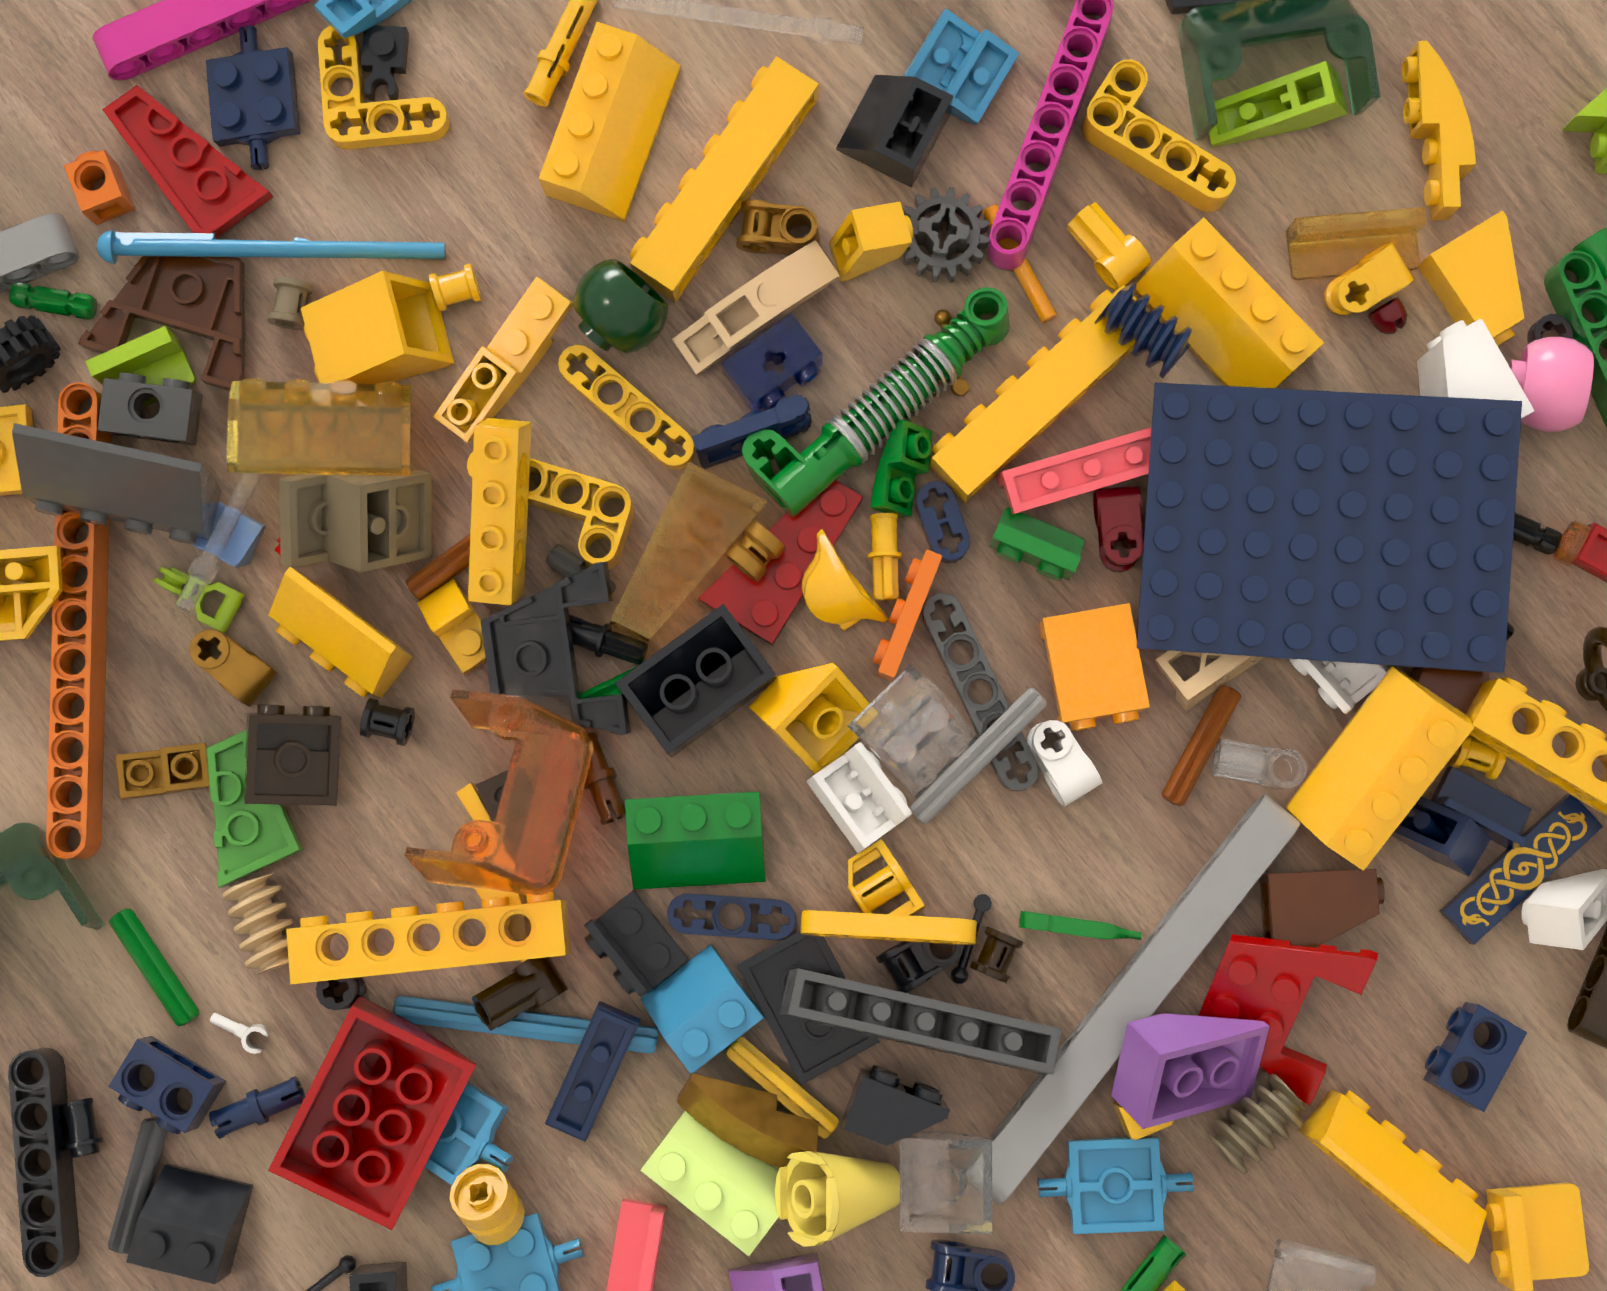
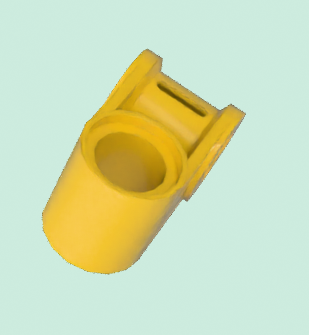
(1372, 280)

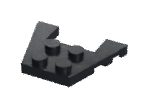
(534, 656)

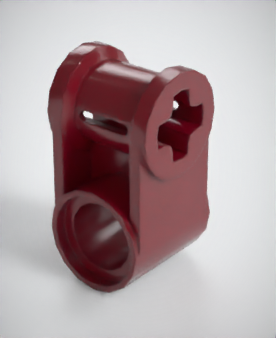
(1118, 519)

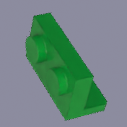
(1037, 543)

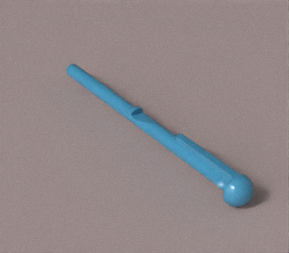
(115, 244)

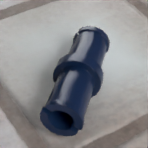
(257, 1107)

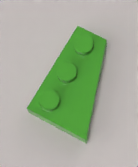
(245, 834)

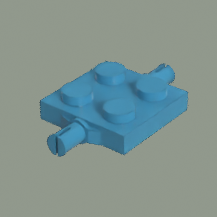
(469, 1136)
(1115, 1185)
(521, 1264)

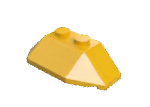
(27, 588)

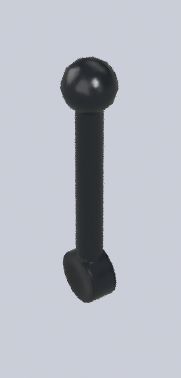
(959, 974)
(346, 1265)

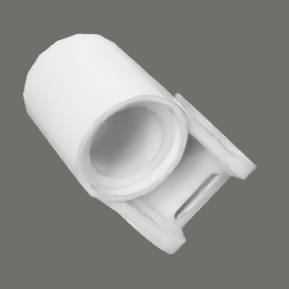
(1067, 768)

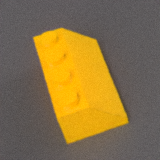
(609, 123)
(1234, 314)
(1379, 767)
(1396, 1174)

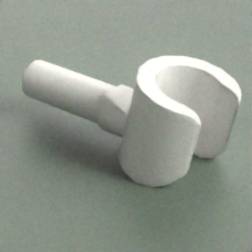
(241, 1031)

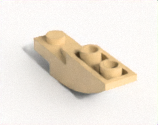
(755, 306)

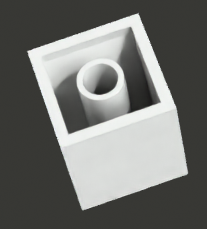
(1468, 365)

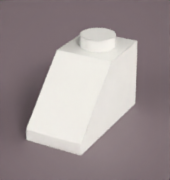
(1567, 910)

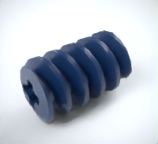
(1146, 329)

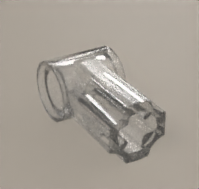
(1255, 764)

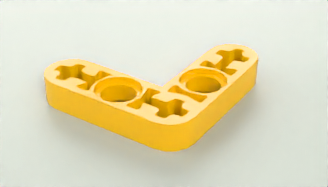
(353, 106)

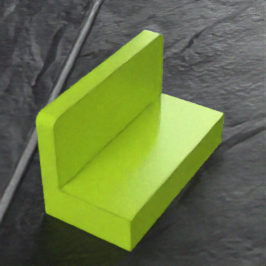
(151, 355)

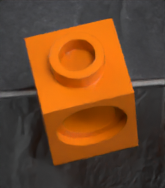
(109, 200)

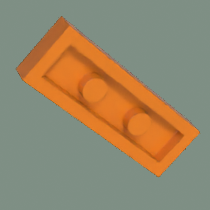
(906, 614)

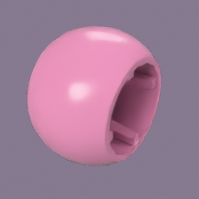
(1557, 382)

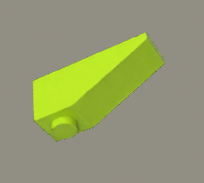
(1280, 106)

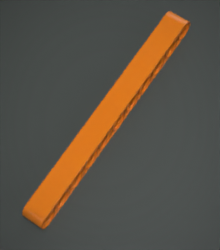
(65, 646)

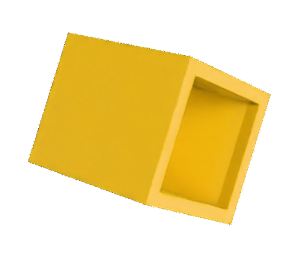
(377, 331)

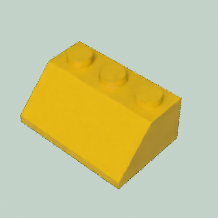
(336, 635)

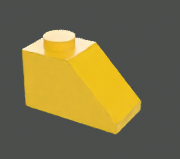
(870, 239)

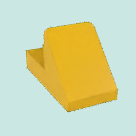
(455, 624)

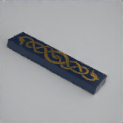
(1521, 869)

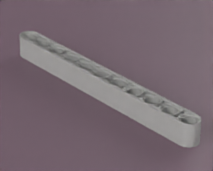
(1138, 991)

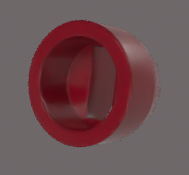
(1389, 316)

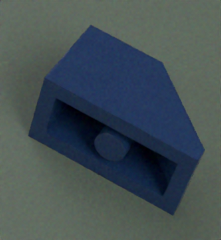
(1443, 835)

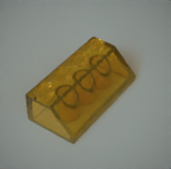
(319, 428)

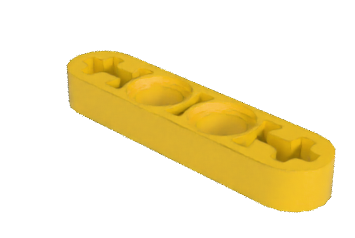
(629, 404)
(888, 927)

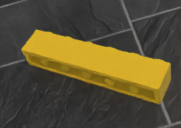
(724, 179)
(1029, 403)

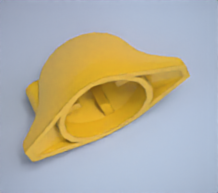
(834, 592)

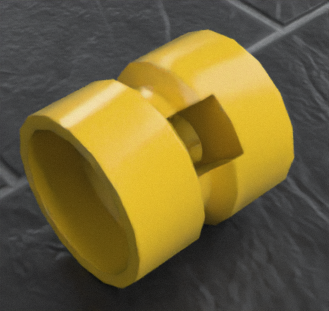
(487, 1204)

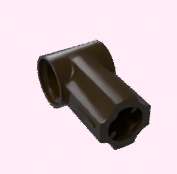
(527, 987)

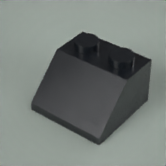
(190, 1224)

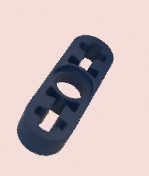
(699, 903)

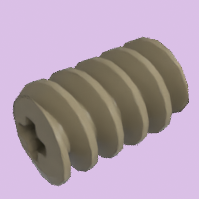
(1257, 1123)

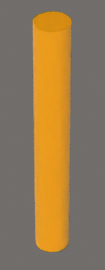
(1025, 275)

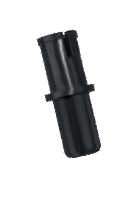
(605, 641)

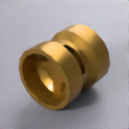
(759, 541)

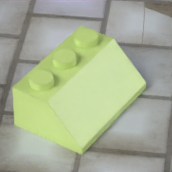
(716, 1182)

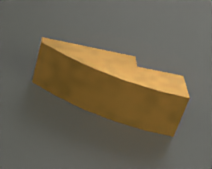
(747, 1119)

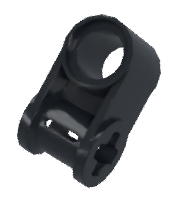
(919, 962)

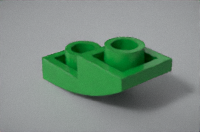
(902, 458)

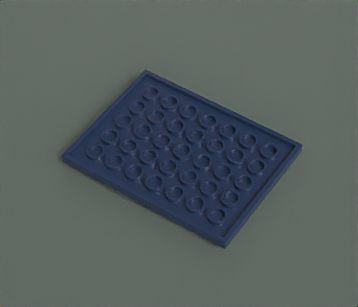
(1330, 526)

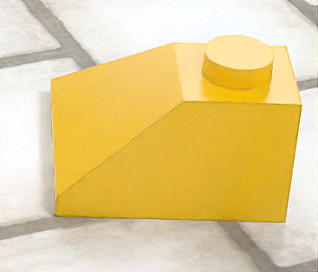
(812, 713)

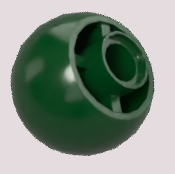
(618, 307)

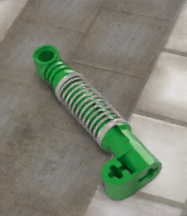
(849, 438)

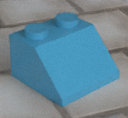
(701, 1009)

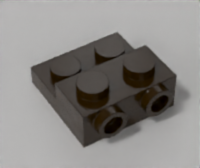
(292, 756)

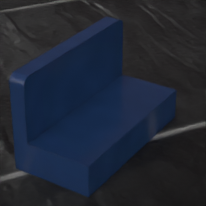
(1490, 809)

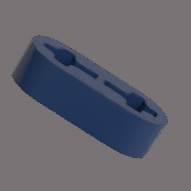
(952, 518)

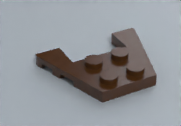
(187, 295)

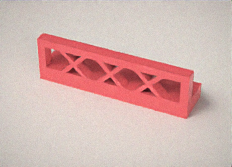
(1077, 471)
(636, 1246)

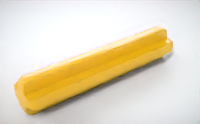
(776, 1081)

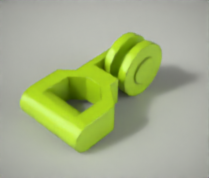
(174, 579)

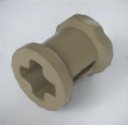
(289, 299)

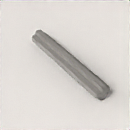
(978, 755)

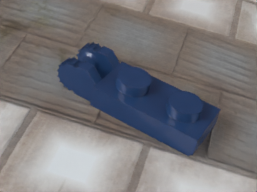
(725, 442)

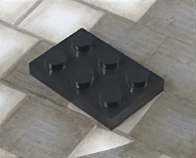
(807, 1045)

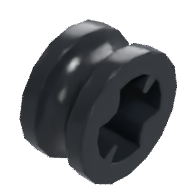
(1550, 322)

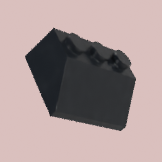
(696, 680)

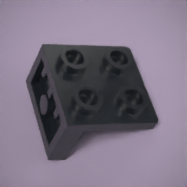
(635, 945)

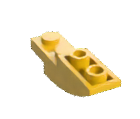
(1439, 117)
(507, 360)

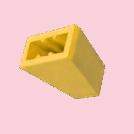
(1479, 278)

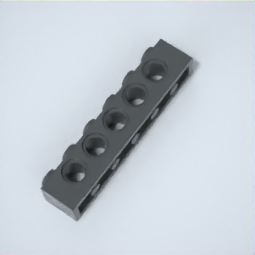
(920, 1021)

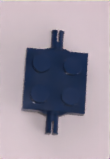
(253, 97)

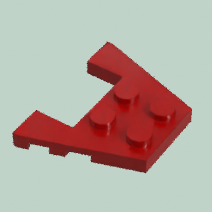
(1269, 983)

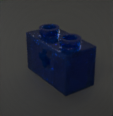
(783, 344)

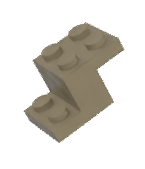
(355, 519)

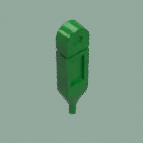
(1075, 926)

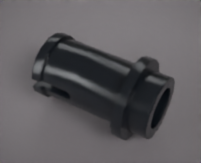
(81, 1128)

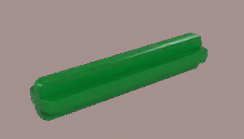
(154, 967)

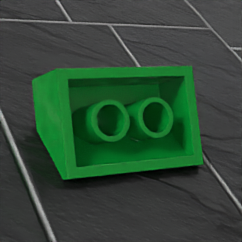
(695, 840)

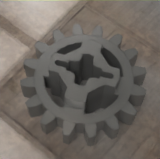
(960, 236)

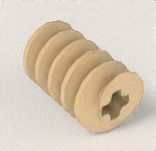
(259, 923)

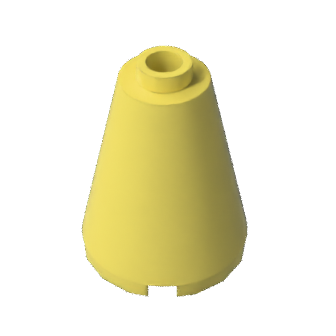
(832, 1194)

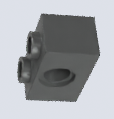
(123, 405)

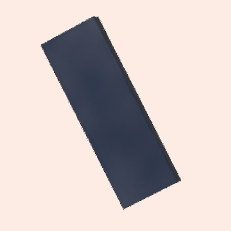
(592, 1071)

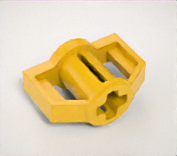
(883, 884)

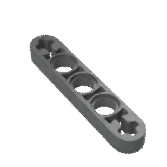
(977, 669)

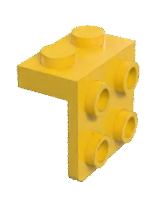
(1536, 1234)

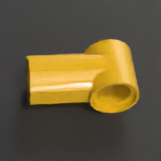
(1115, 256)

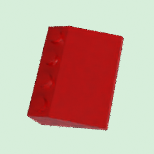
(373, 1114)

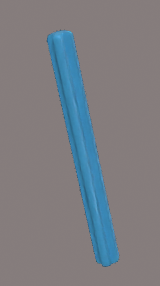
(526, 1025)

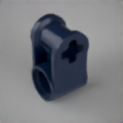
(966, 1267)

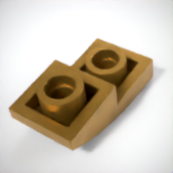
(162, 771)

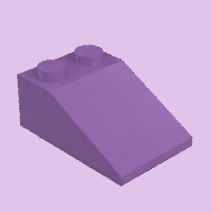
(1186, 1065)

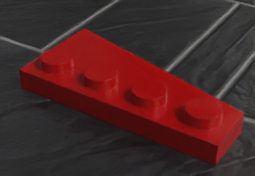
(193, 175)
(769, 603)

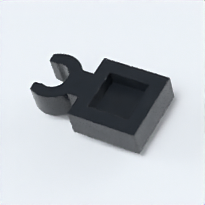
(383, 55)

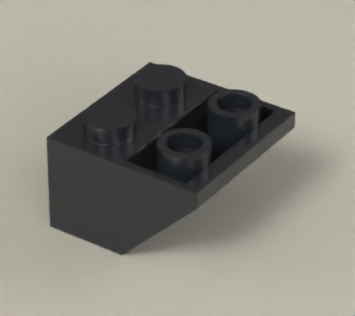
(896, 126)
(889, 1110)

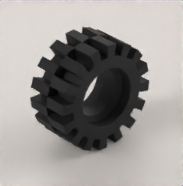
(25, 352)

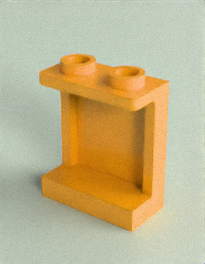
(1095, 666)

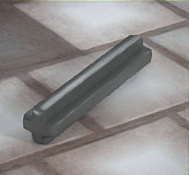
(137, 1184)

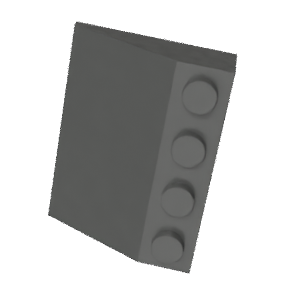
(115, 484)

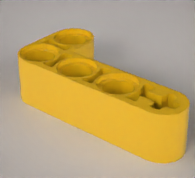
(1162, 142)
(587, 509)

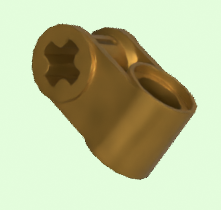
(774, 227)
(236, 669)

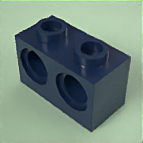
(1484, 1063)
(171, 1073)

